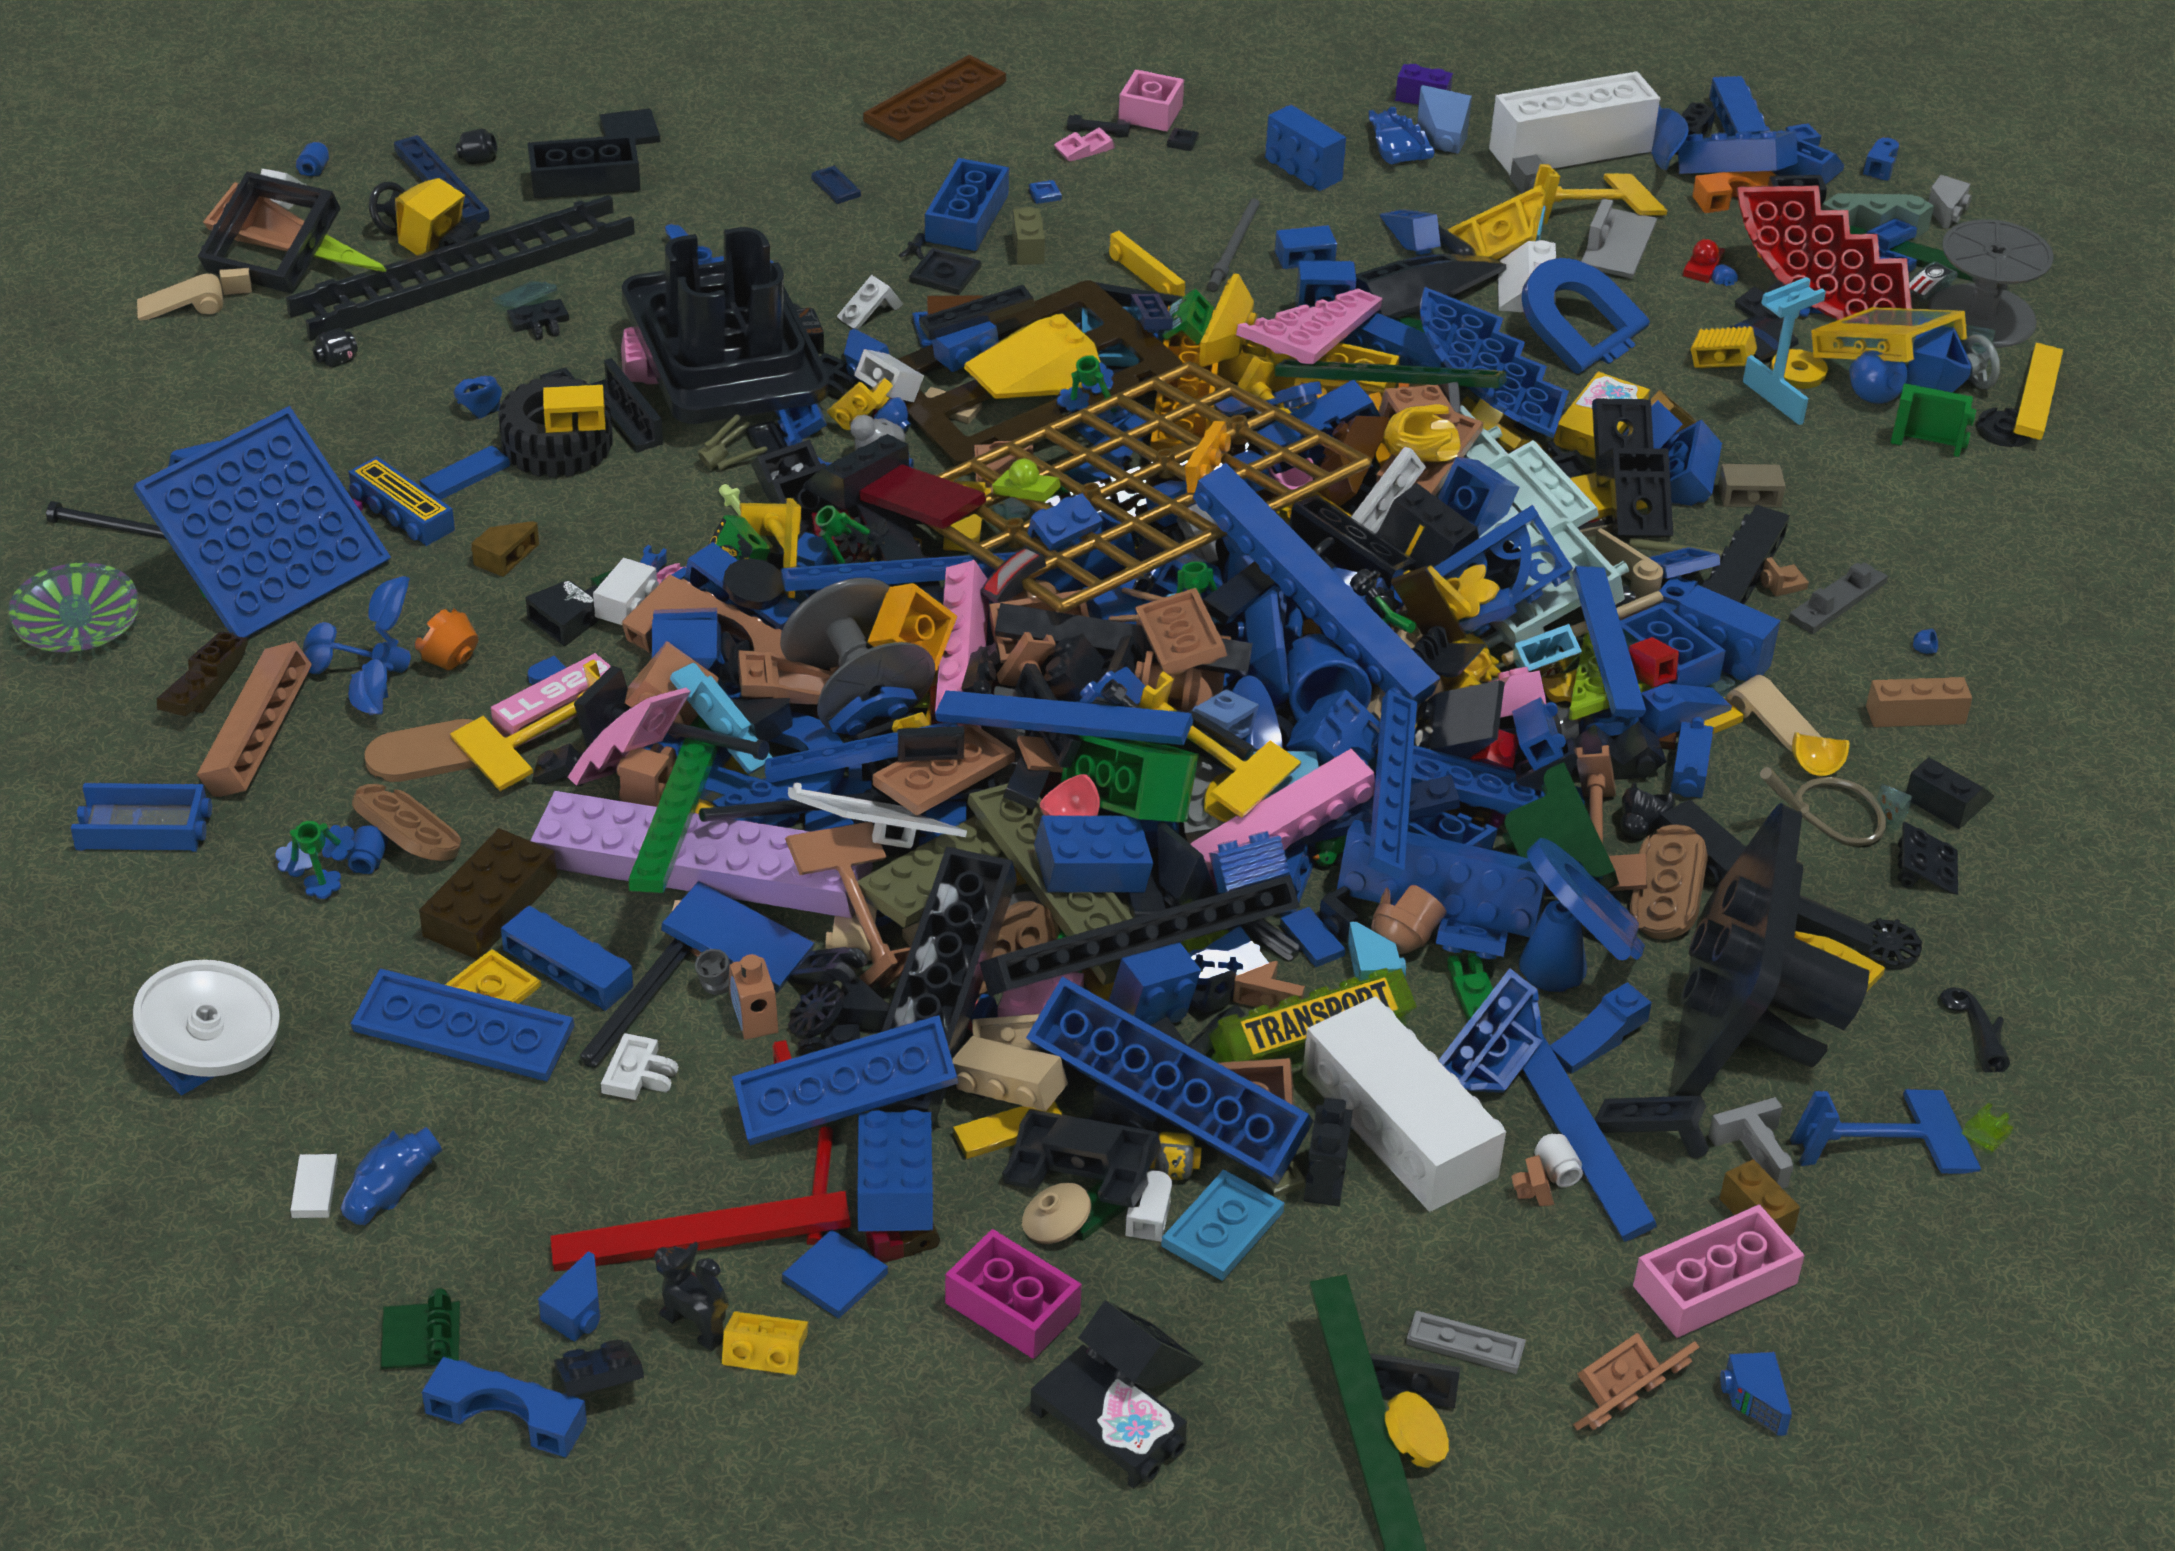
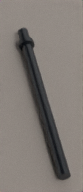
(777, 807)

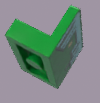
(1191, 315)

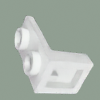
(866, 300)

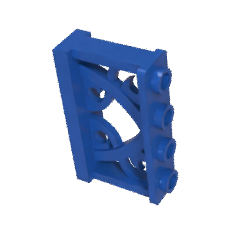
(1517, 532)

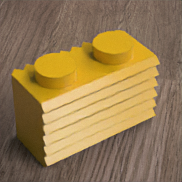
(1723, 347)

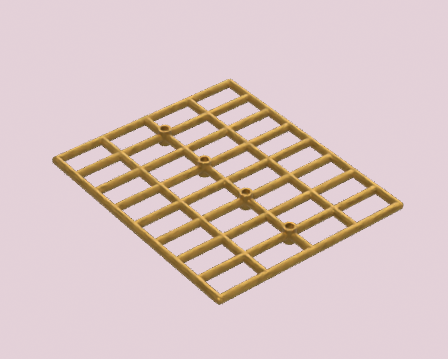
(1165, 463)

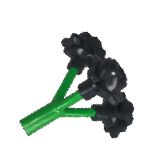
(1379, 600)

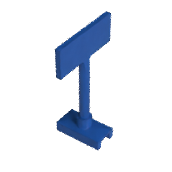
(1934, 1124)

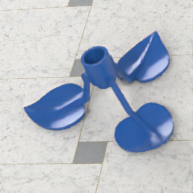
(368, 685)

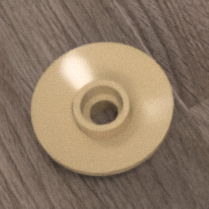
(1056, 1213)

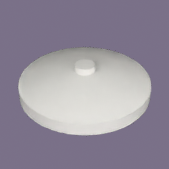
(205, 1018)

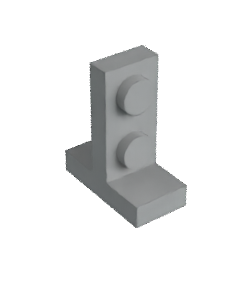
(1754, 1128)

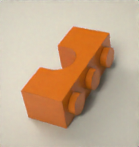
(1715, 190)

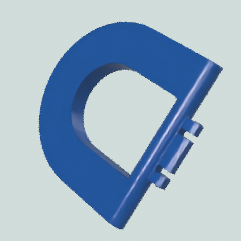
(1600, 290)
(804, 735)
(1587, 899)

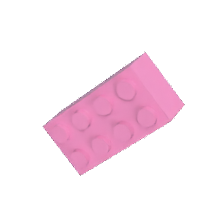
(1718, 1270)

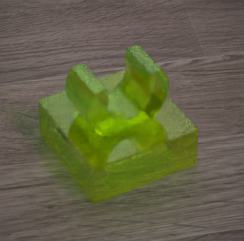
(1987, 1128)

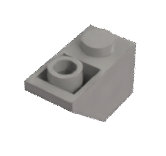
(1949, 199)

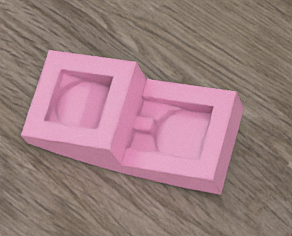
(1078, 147)

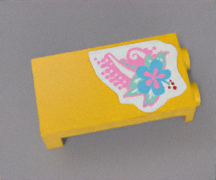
(1576, 424)

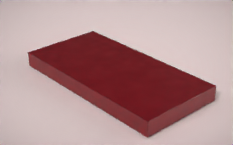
(923, 496)

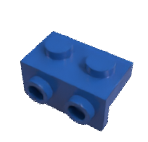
(1064, 521)

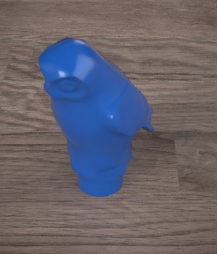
(387, 1174)

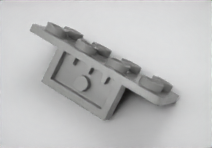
(1617, 240)

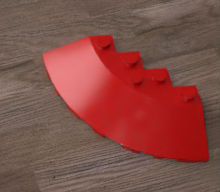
(1817, 244)

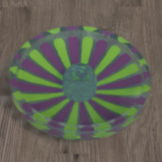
(74, 607)

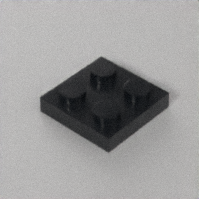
(598, 1368)

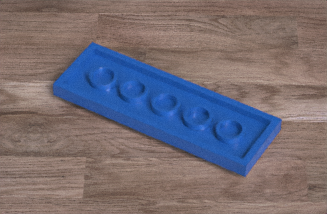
(1475, 781)
(463, 1024)
(844, 1080)

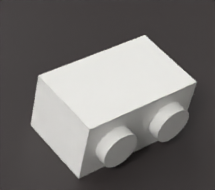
(877, 366)
(624, 590)

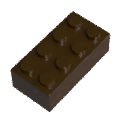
(488, 893)

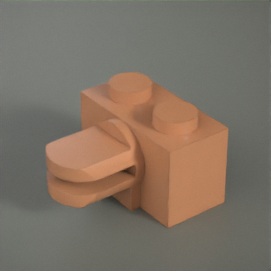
(645, 774)

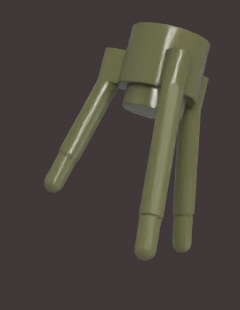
(714, 452)

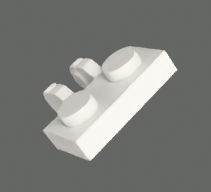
(631, 1068)

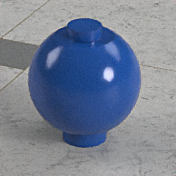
(1877, 379)

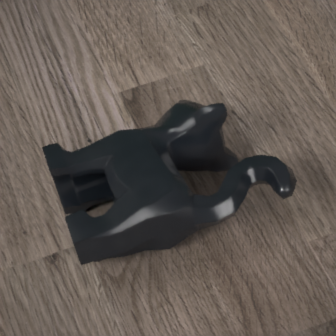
(693, 1294)

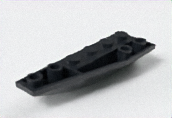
(1404, 280)

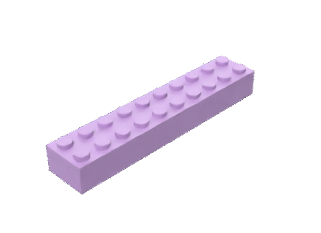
(728, 855)

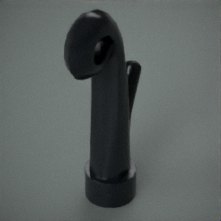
(1988, 1036)

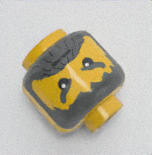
(1177, 1155)

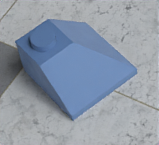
(1444, 118)

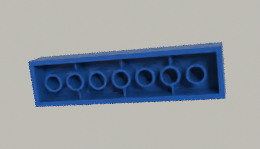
(1170, 1080)

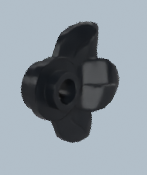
(729, 649)

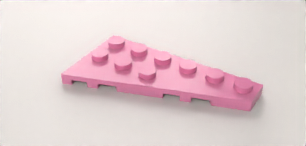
(1315, 330)

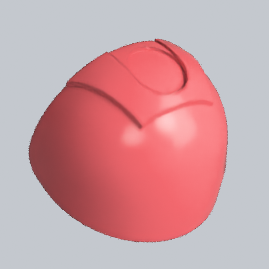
(1072, 798)

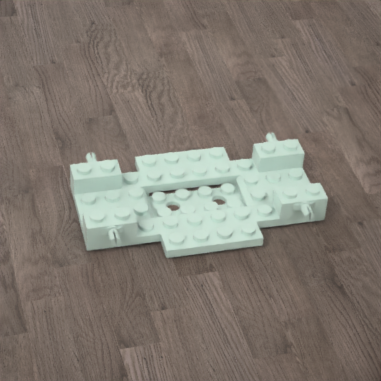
(1562, 510)

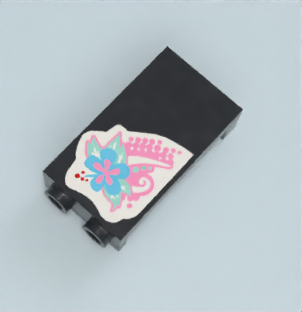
(1110, 1415)

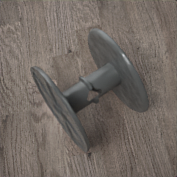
(1994, 256)
(834, 632)

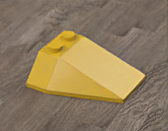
(1033, 359)

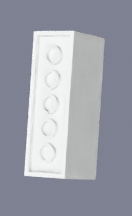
(1576, 121)
(1404, 1103)

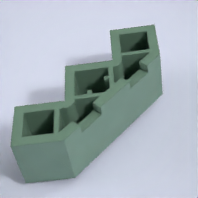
(1873, 210)

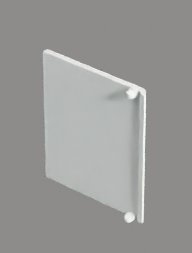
(875, 812)

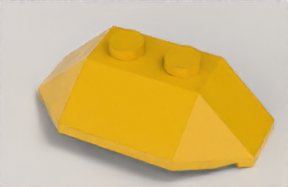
(1220, 336)

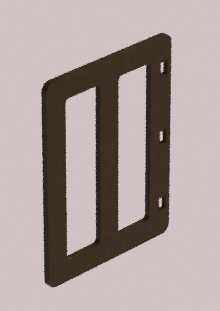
(1117, 328)

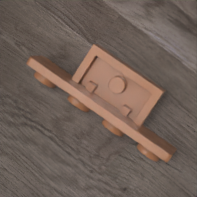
(1624, 1371)

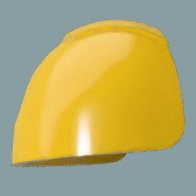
(1819, 754)

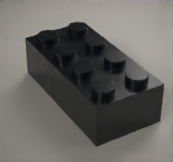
(584, 166)

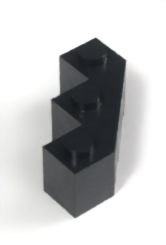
(1632, 753)

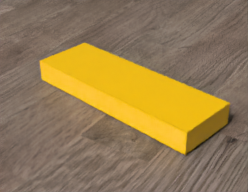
(992, 1131)

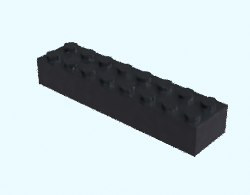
(944, 959)

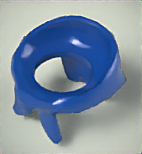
(478, 400)

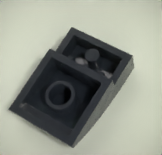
(784, 475)

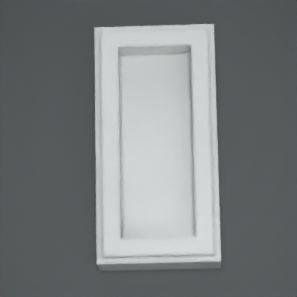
(314, 1186)

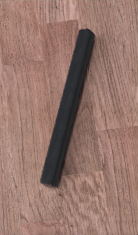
(634, 1003)

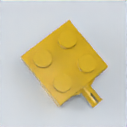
(1511, 436)

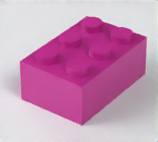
(1013, 1293)

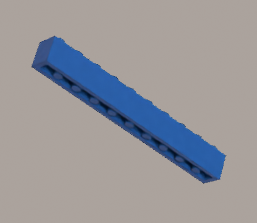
(1313, 585)

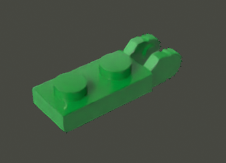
(1470, 988)

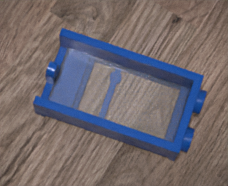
(142, 817)

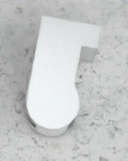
(1151, 1216)

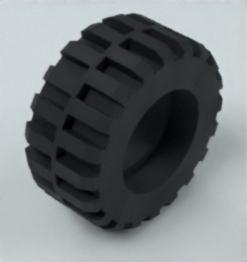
(552, 453)

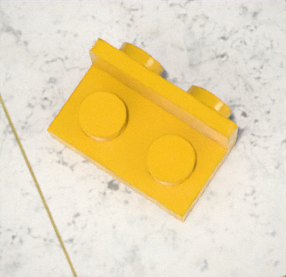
(763, 1342)

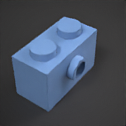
(1230, 712)

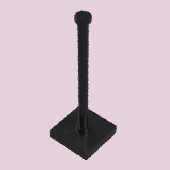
(606, 702)

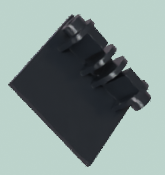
(1445, 657)
(1926, 859)

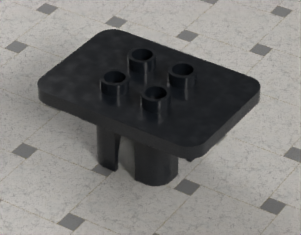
(724, 332)
(1750, 958)

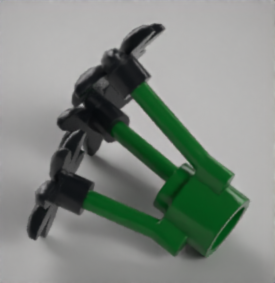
(850, 532)

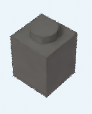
(1524, 172)

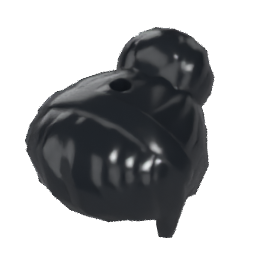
(1642, 811)

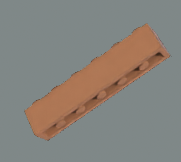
(254, 720)

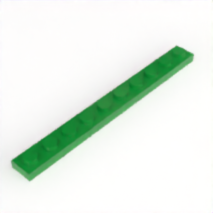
(673, 815)

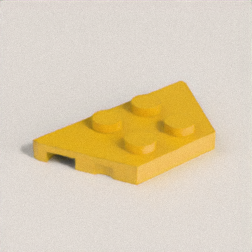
(1504, 226)

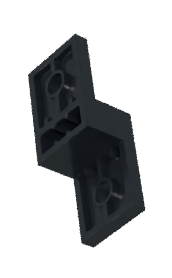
(1632, 468)

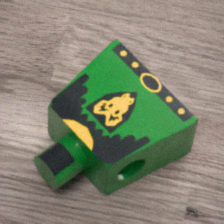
(740, 539)

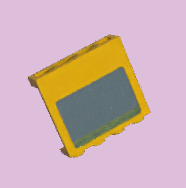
(1883, 331)

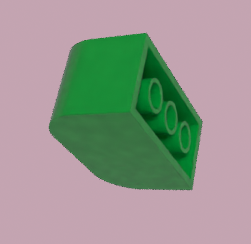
(1137, 777)

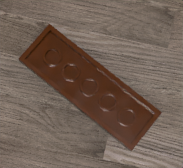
(934, 97)

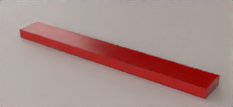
(708, 1229)

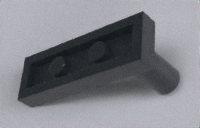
(1657, 1114)

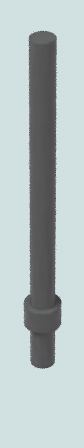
(1221, 268)

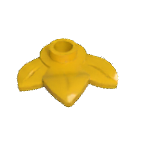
(1475, 588)

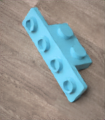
(717, 711)

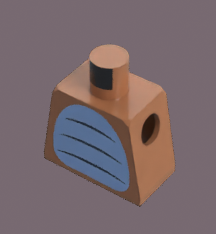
(751, 982)

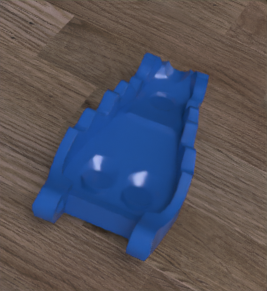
(1398, 137)

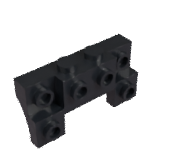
(1083, 1149)

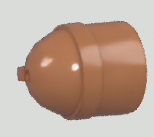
(1410, 920)

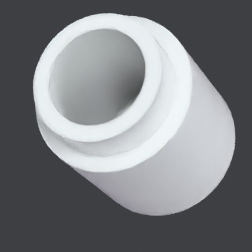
(1559, 1160)

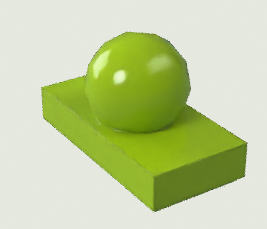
(1025, 482)

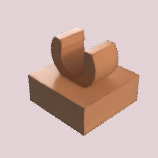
(1533, 1183)

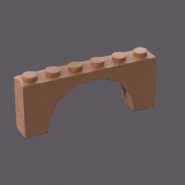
(681, 594)

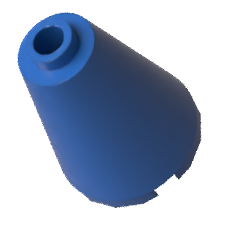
(1555, 951)

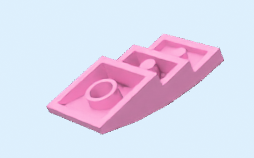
(634, 729)

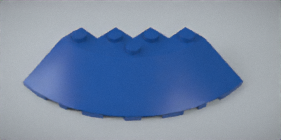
(1472, 340)

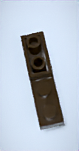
(206, 675)

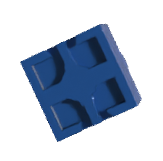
(1334, 727)

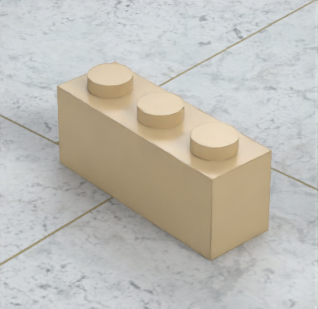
(1009, 1073)

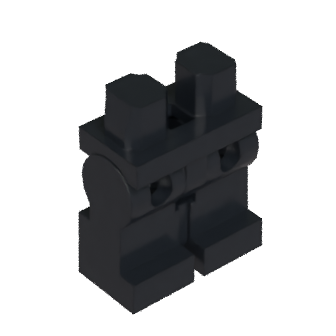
(1328, 1153)

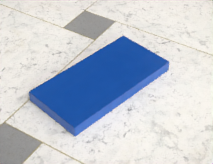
(714, 921)

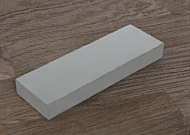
(1466, 1342)

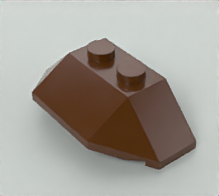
(1365, 436)

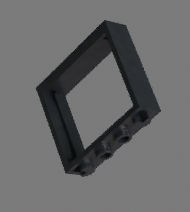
(303, 248)

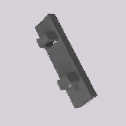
(1838, 597)

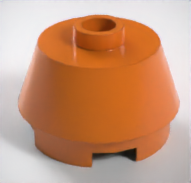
(448, 640)

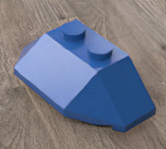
(1264, 628)
(1497, 1037)

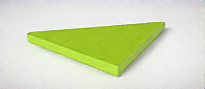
(1589, 691)

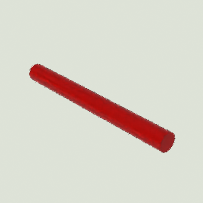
(821, 1172)

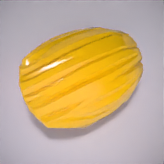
(1423, 432)

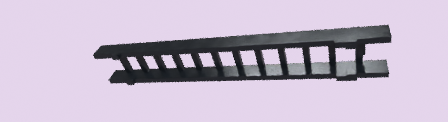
(350, 314)

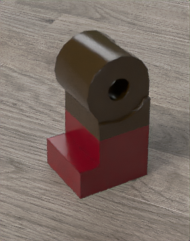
(894, 1245)

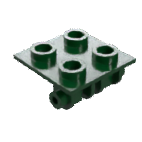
(421, 1332)

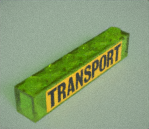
(1284, 1028)

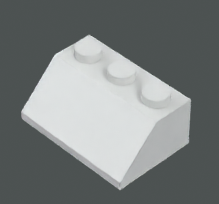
(1518, 268)

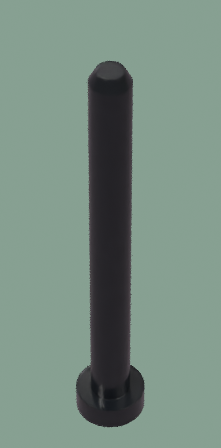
(56, 511)

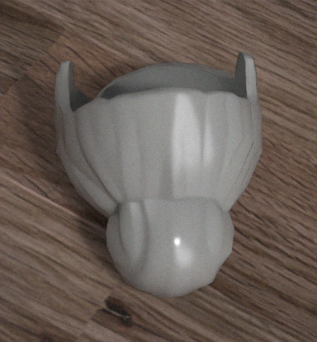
(868, 430)

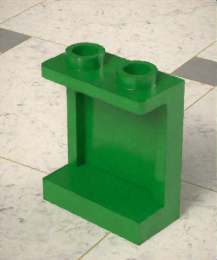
(1934, 417)

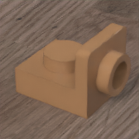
(1782, 579)

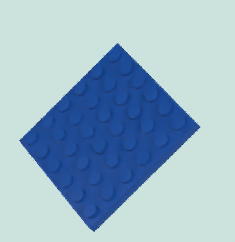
(262, 523)

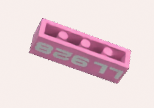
(543, 698)

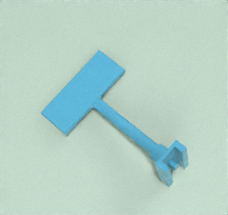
(1770, 384)

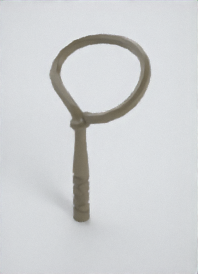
(1797, 803)

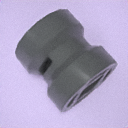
(713, 971)

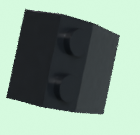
(1461, 719)
(1135, 1348)

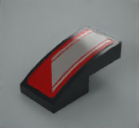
(1007, 578)

